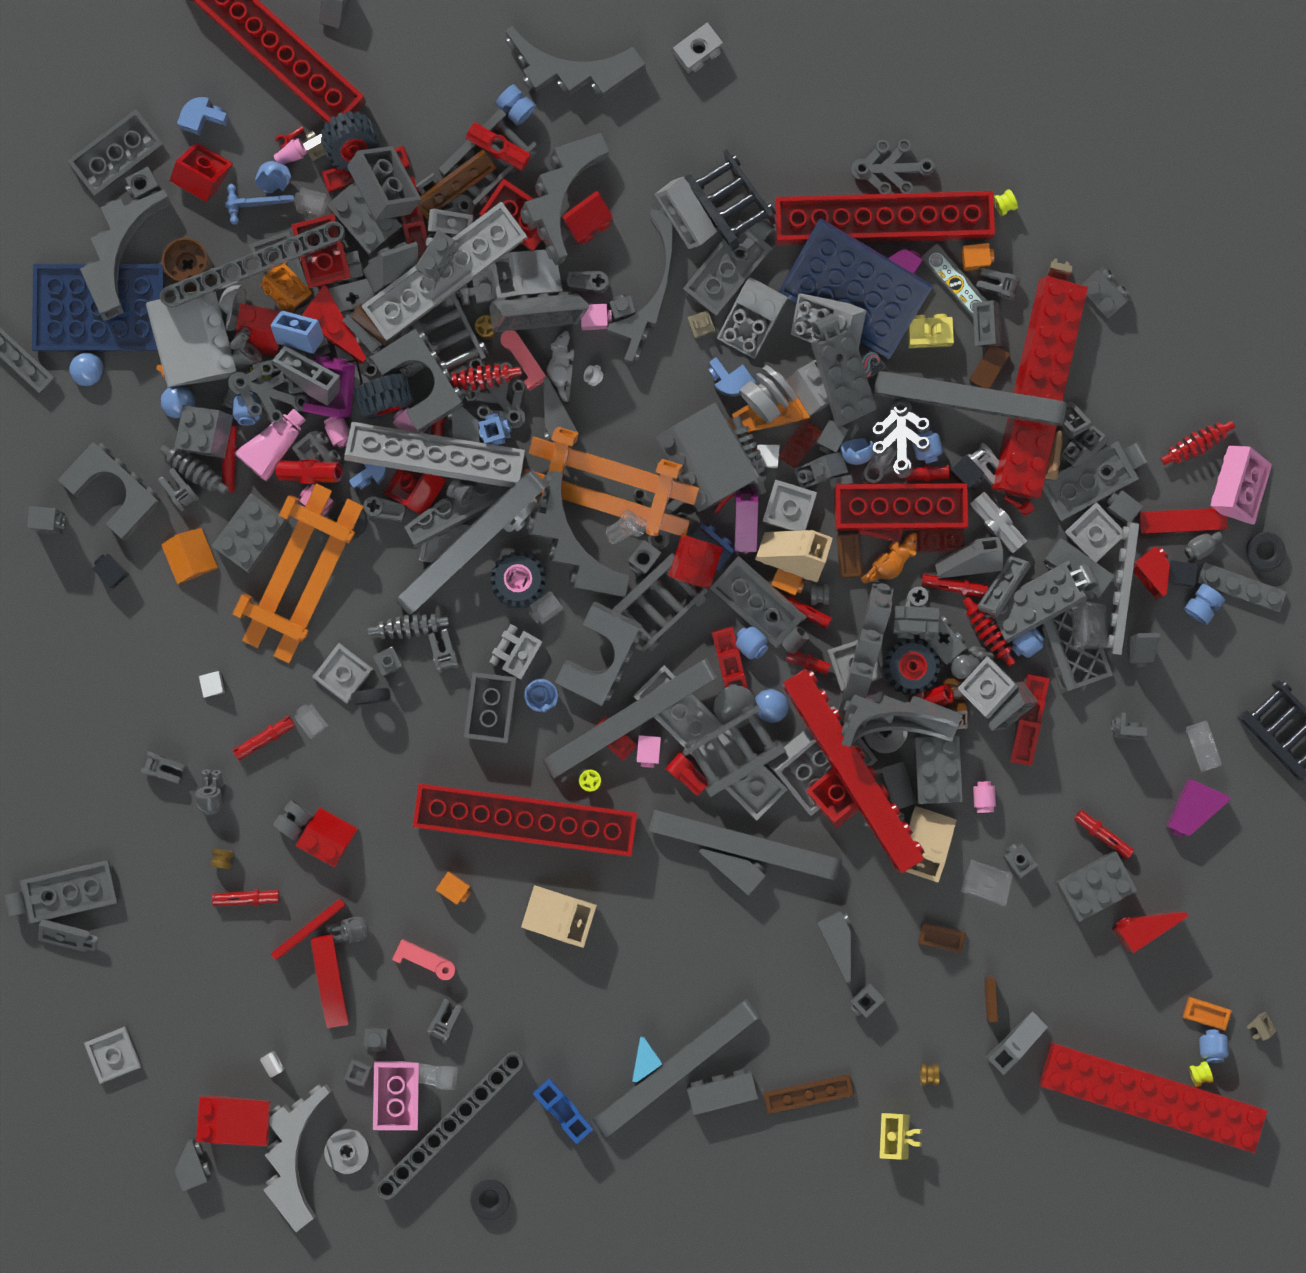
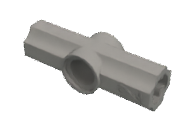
(998, 522)

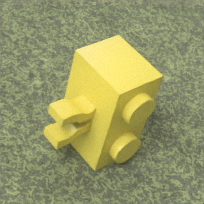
(930, 331)
(895, 1136)

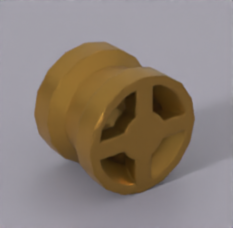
(482, 325)
(222, 858)
(929, 1074)

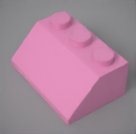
(1241, 484)
(395, 1095)

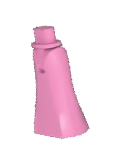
(270, 445)

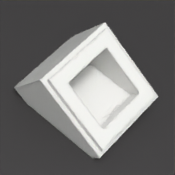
(769, 455)
(212, 684)
(272, 1064)

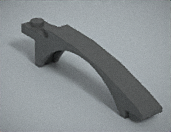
(635, 327)

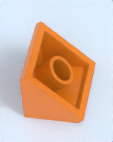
(189, 555)

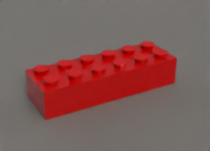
(900, 506)

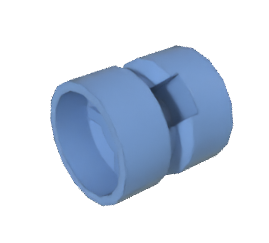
(513, 103)
(1204, 604)

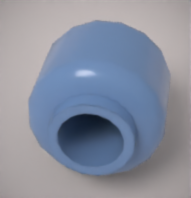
(240, 410)
(935, 450)
(751, 642)
(1028, 643)
(1213, 1046)

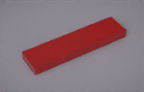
(340, 179)
(1181, 521)
(308, 929)

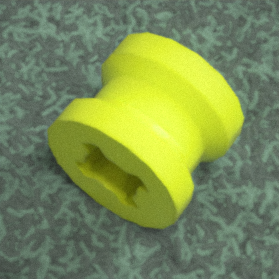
(1005, 202)
(587, 779)
(1201, 1074)

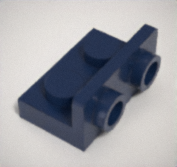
(708, 534)

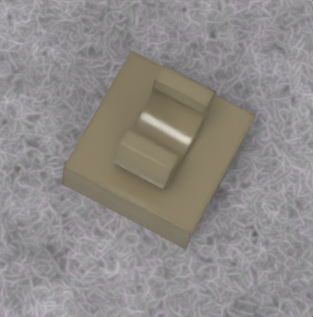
(314, 146)
(1059, 270)
(701, 324)
(1263, 1025)

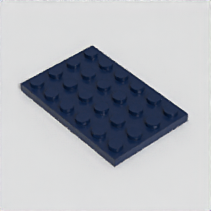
(853, 273)
(70, 321)

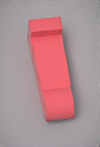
(512, 342)
(442, 967)

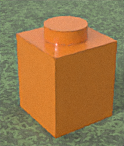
(976, 257)
(788, 582)
(454, 888)

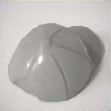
(230, 304)

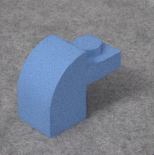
(197, 112)
(729, 383)
(363, 479)

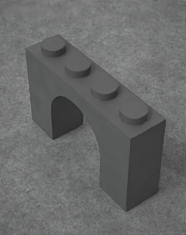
(413, 350)
(138, 500)
(622, 634)

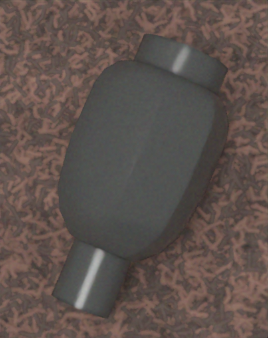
(1202, 546)

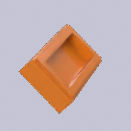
(1206, 1013)

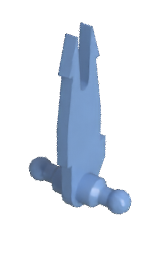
(233, 203)

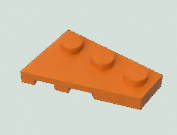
(793, 413)

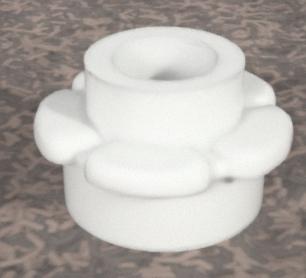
(593, 375)

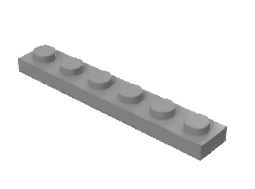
(1124, 578)

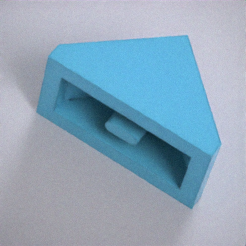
(645, 1061)

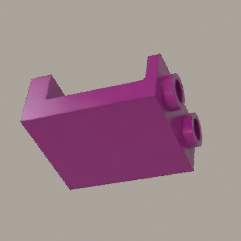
(342, 404)

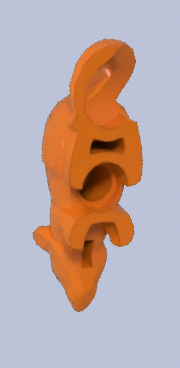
(891, 564)

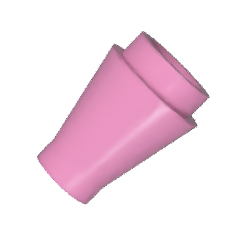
(291, 152)

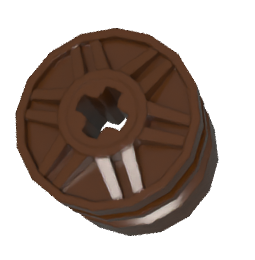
(183, 253)

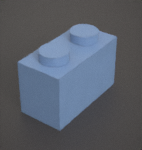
(297, 331)

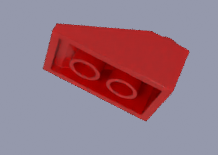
(514, 201)
(325, 264)
(1141, 930)
(233, 1120)

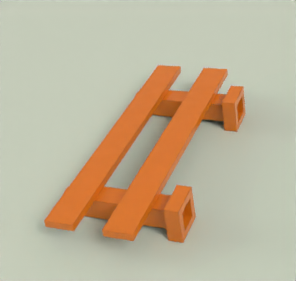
(662, 485)
(309, 519)

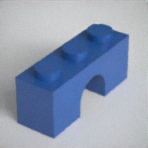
(563, 1110)

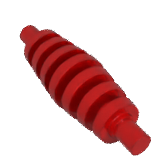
(481, 377)
(1197, 443)
(988, 631)

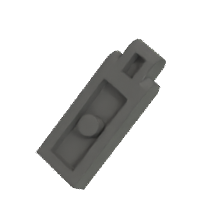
(66, 936)

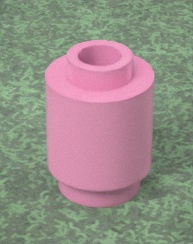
(337, 431)
(984, 797)

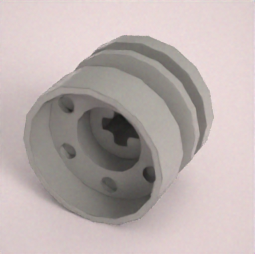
(767, 394)

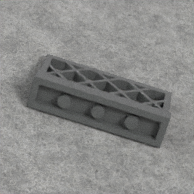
(1058, 657)

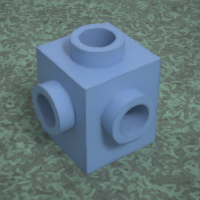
(488, 433)

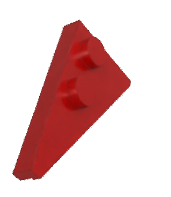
(333, 328)

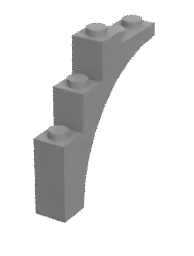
(287, 1190)

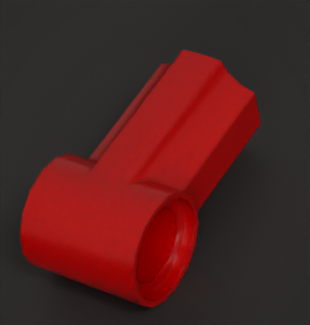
(941, 696)
(683, 770)

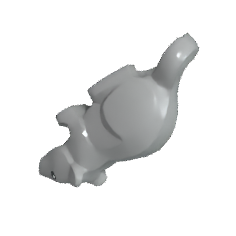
(559, 370)

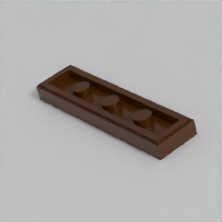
(456, 183)
(808, 1094)

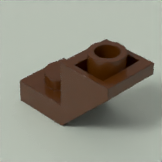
(959, 703)

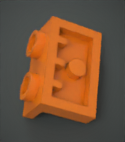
(285, 288)

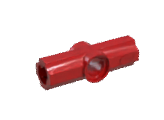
(486, 139)
(309, 471)

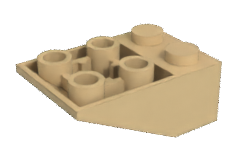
(795, 552)
(934, 835)
(559, 916)

